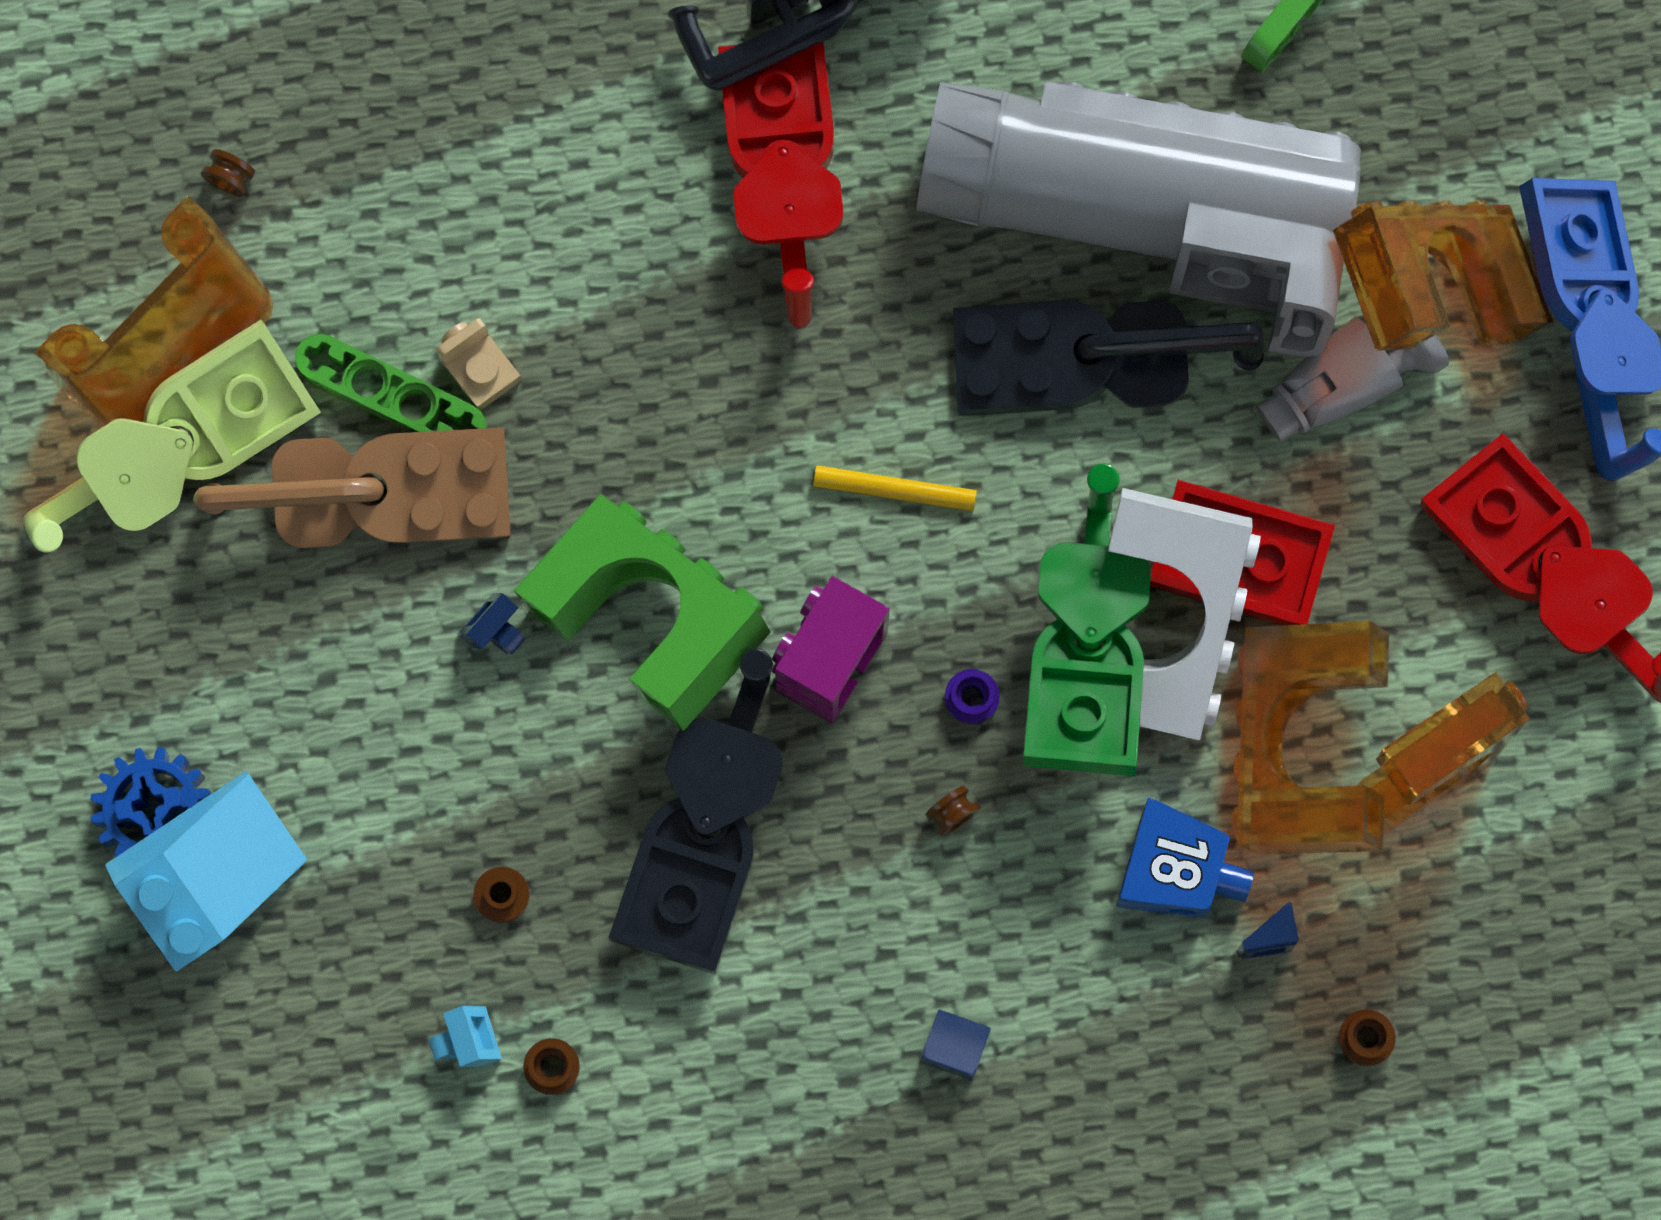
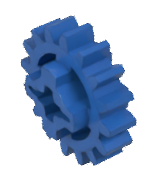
(128, 812)

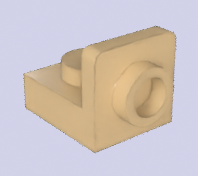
(476, 363)

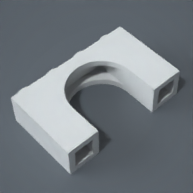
(1210, 551)

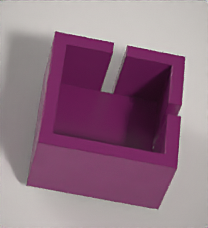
(835, 637)

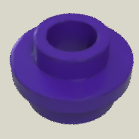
(972, 679)

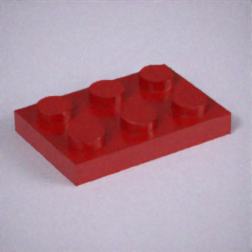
(1286, 564)

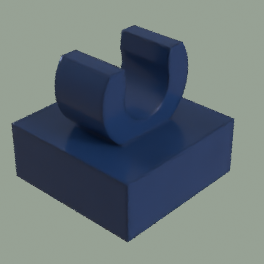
(491, 625)

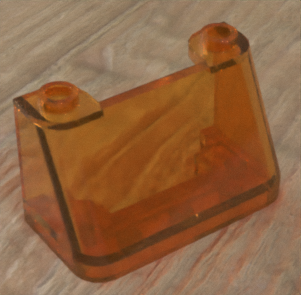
(184, 318)

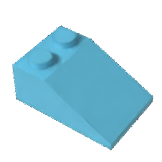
(206, 870)

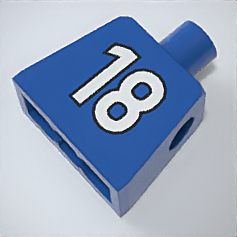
(1179, 865)

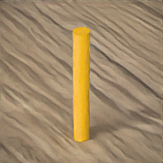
(894, 488)

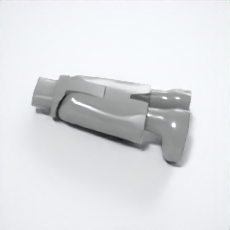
(1343, 380)

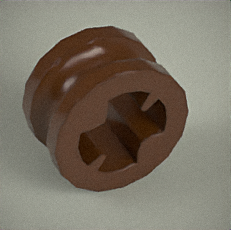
(228, 172)
(952, 811)

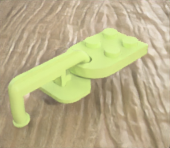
(230, 403)

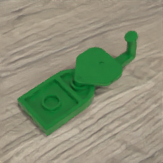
(1084, 695)

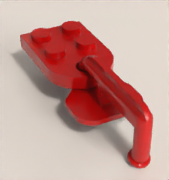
(782, 149)
(1511, 518)

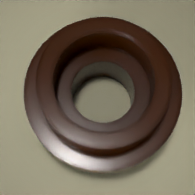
(504, 911)
(1379, 1025)
(551, 1048)

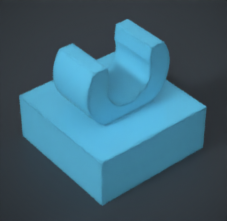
(467, 1039)

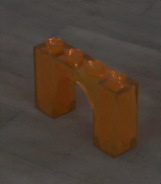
(1474, 241)
(1279, 674)
(1447, 749)

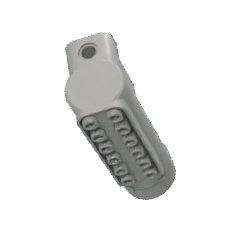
(1220, 194)

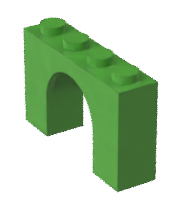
(615, 549)

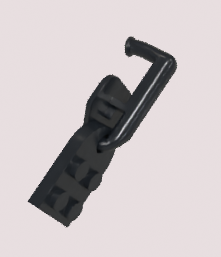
(765, 49)
(1026, 359)
(687, 886)

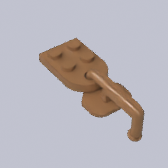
(435, 482)

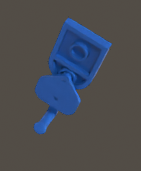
(1594, 293)

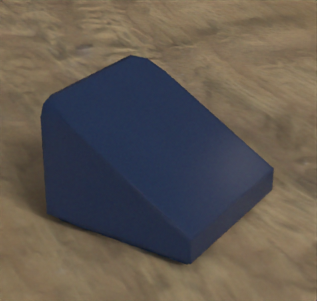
(1273, 937)
(955, 1045)

